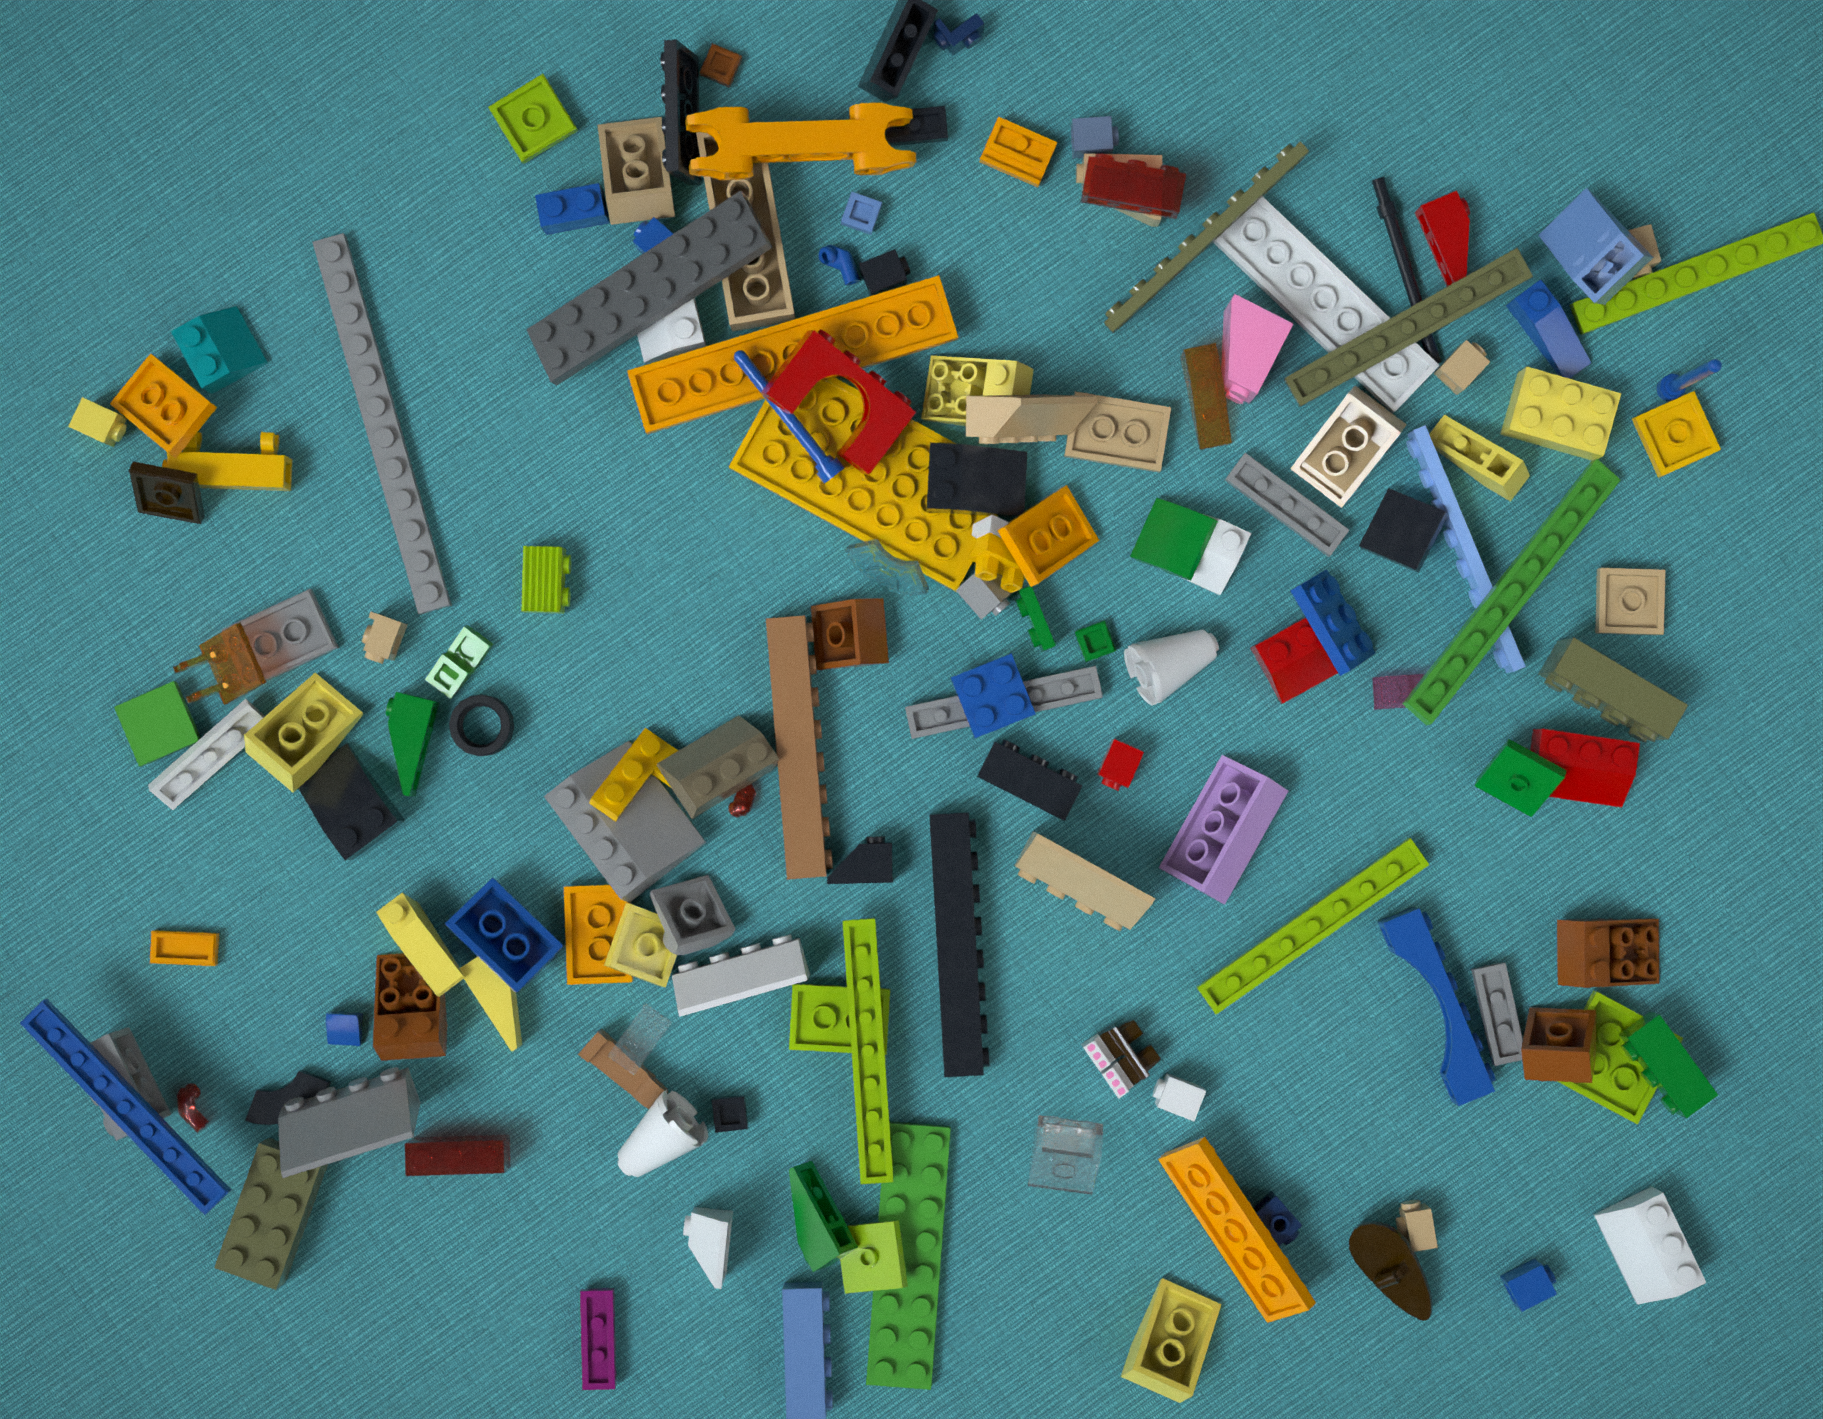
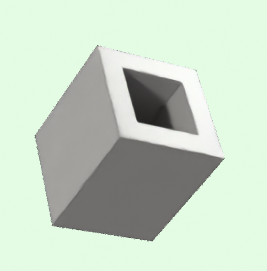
(984, 595)

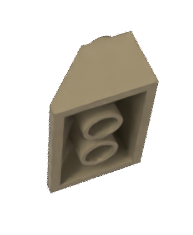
(718, 765)

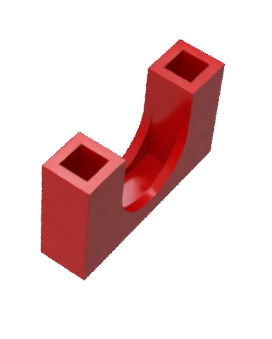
(883, 412)

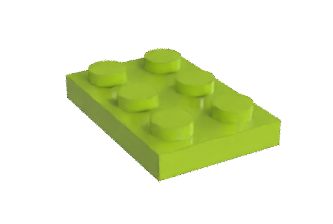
(822, 1018)

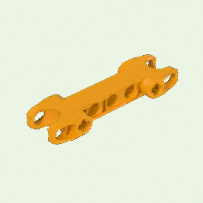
(798, 141)

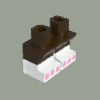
(1129, 1067)

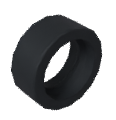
(461, 711)

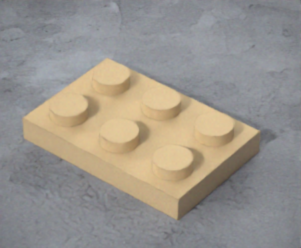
(1121, 434)

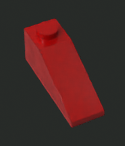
(1447, 233)

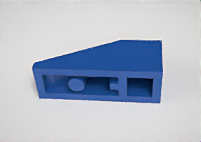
(1549, 329)

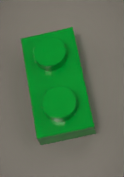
(1029, 606)

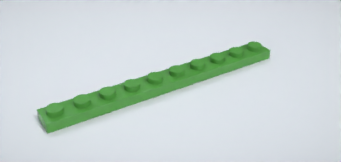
(1511, 592)

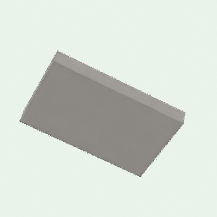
(289, 634)

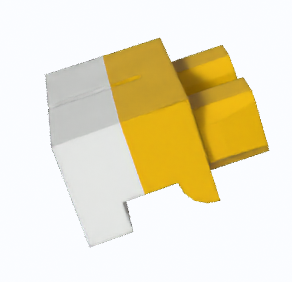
(993, 555)

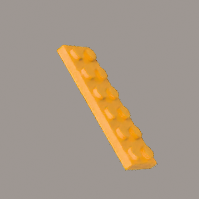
(1236, 1230)

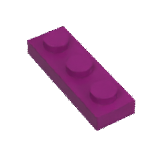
(598, 1338)

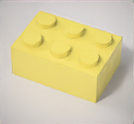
(1560, 413)

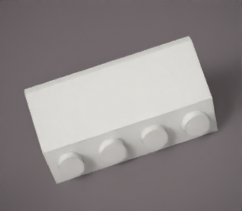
(739, 976)

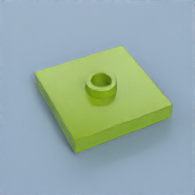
(533, 118)
(877, 1260)

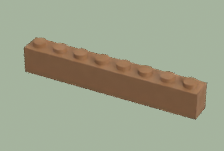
(797, 747)

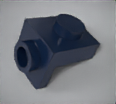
(966, 34)

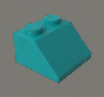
(219, 348)

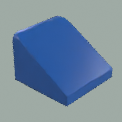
(344, 1028)

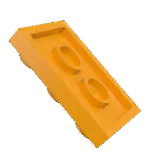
(163, 405)
(1048, 535)
(590, 926)

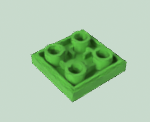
(157, 723)

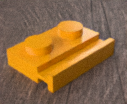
(1018, 152)

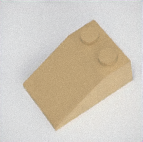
(634, 171)
(1348, 446)

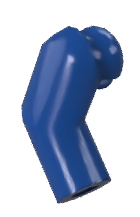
(841, 260)

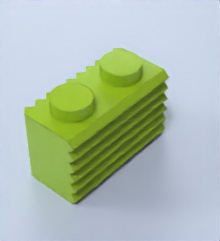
(545, 580)

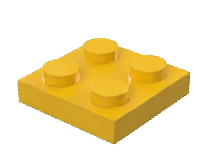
(1676, 434)

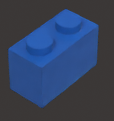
(572, 209)

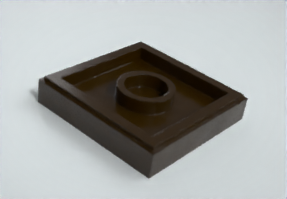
(167, 492)

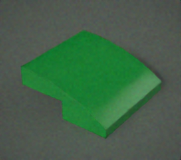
(1173, 539)

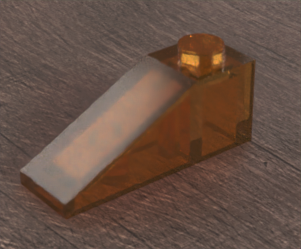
(1206, 395)

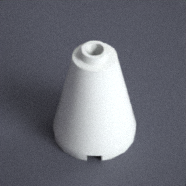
(1169, 662)
(662, 1135)

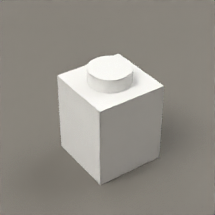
(1178, 1096)

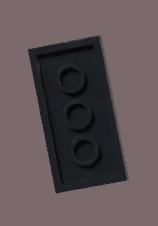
(680, 99)

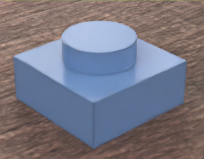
(861, 213)

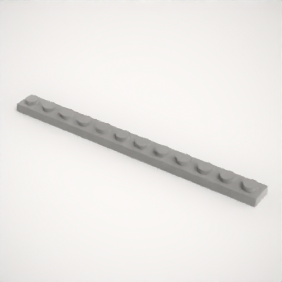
(382, 424)

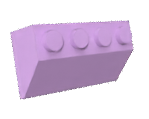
(1223, 829)

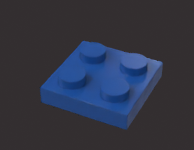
(993, 696)

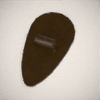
(1392, 1267)

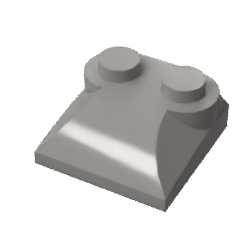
(691, 915)

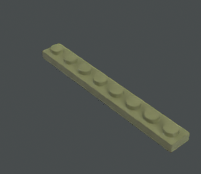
(1214, 227)
(1408, 327)

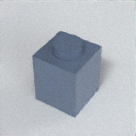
(1093, 136)

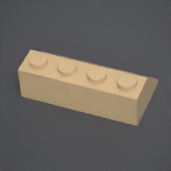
(1024, 417)

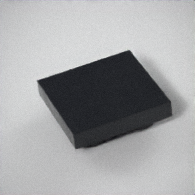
(1403, 530)

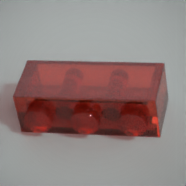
(1133, 186)
(457, 1155)

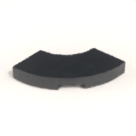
(268, 1104)

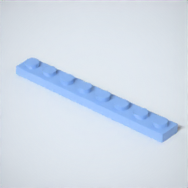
(1459, 538)

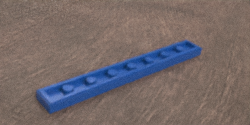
(125, 1106)

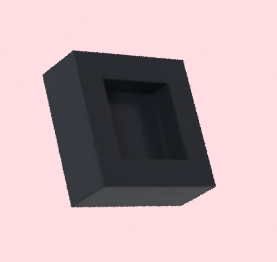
(730, 1113)

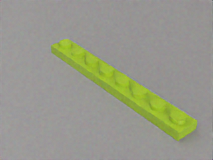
(1700, 273)
(1312, 925)
(867, 1051)

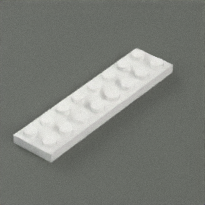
(1319, 297)

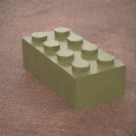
(1612, 690)
(269, 1219)

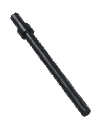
(1388, 210)

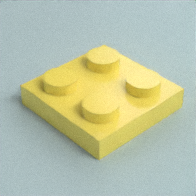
(640, 947)

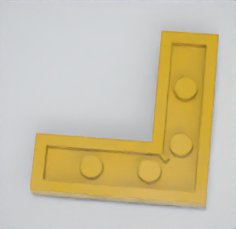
(631, 774)

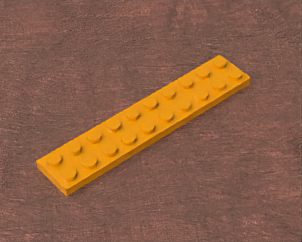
(713, 382)

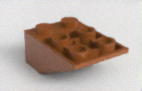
(1607, 952)
(407, 1012)

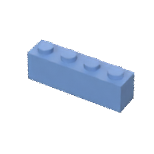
(805, 1350)

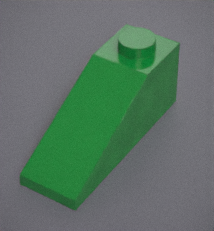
(410, 732)
(818, 1222)

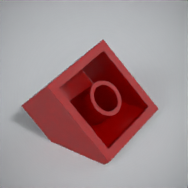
(1293, 660)

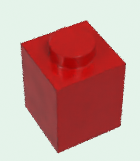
(1119, 765)

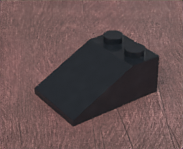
(976, 480)
(349, 804)

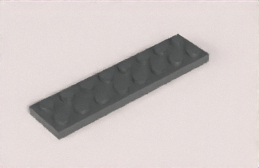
(649, 288)

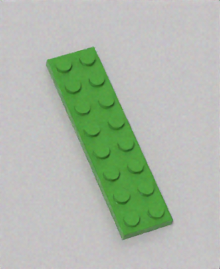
(906, 1317)

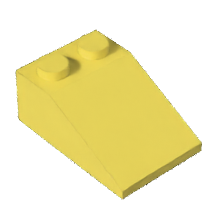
(301, 732)
(1172, 1341)

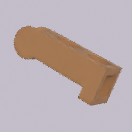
(642, 1085)

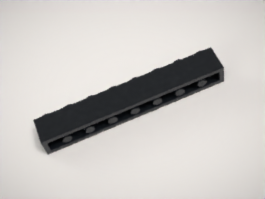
(956, 944)

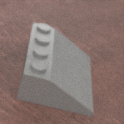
(641, 844)
(347, 1121)

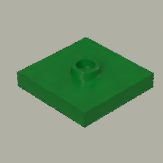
(1520, 778)

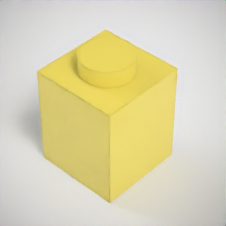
(98, 422)

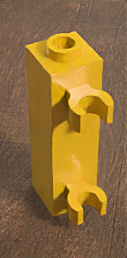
(236, 470)

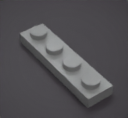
(1286, 505)

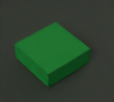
(1095, 641)

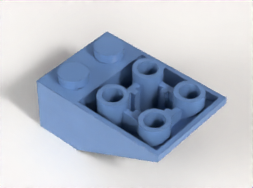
(1594, 247)

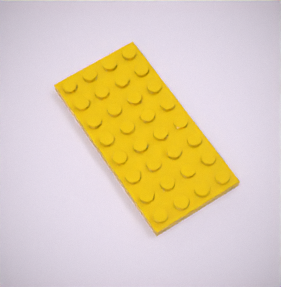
(880, 505)

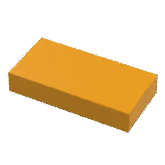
(184, 948)

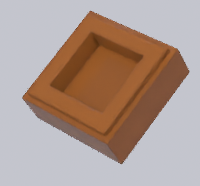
(721, 65)

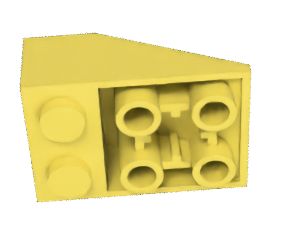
(957, 377)

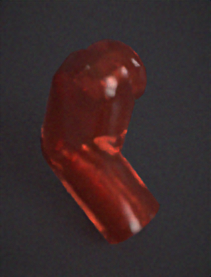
(742, 802)
(187, 1107)

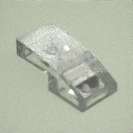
(639, 1039)

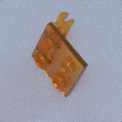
(231, 663)

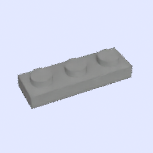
(1498, 1013)

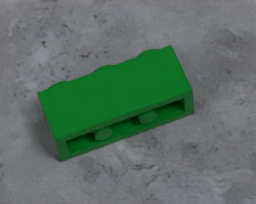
(1667, 1065)

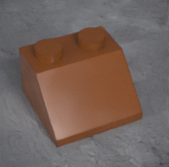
(850, 633)
(1559, 1045)

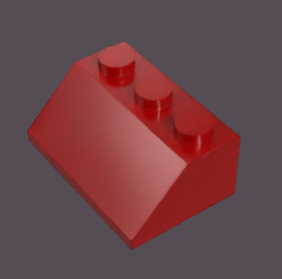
(1596, 767)

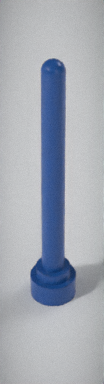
(1674, 386)
(826, 464)

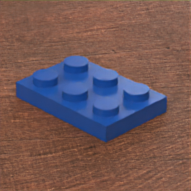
(1333, 622)

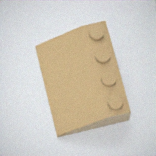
(1082, 881)

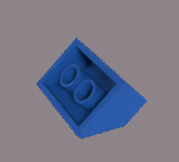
(504, 935)

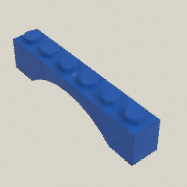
(1462, 1065)

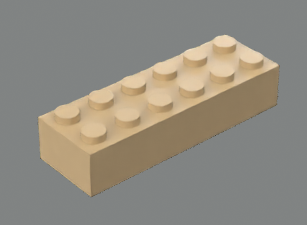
(761, 289)

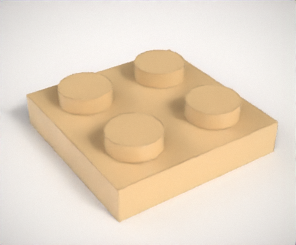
(1630, 601)

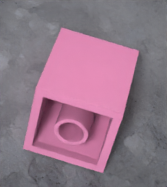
(1249, 347)

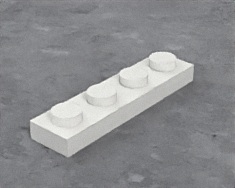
(205, 756)

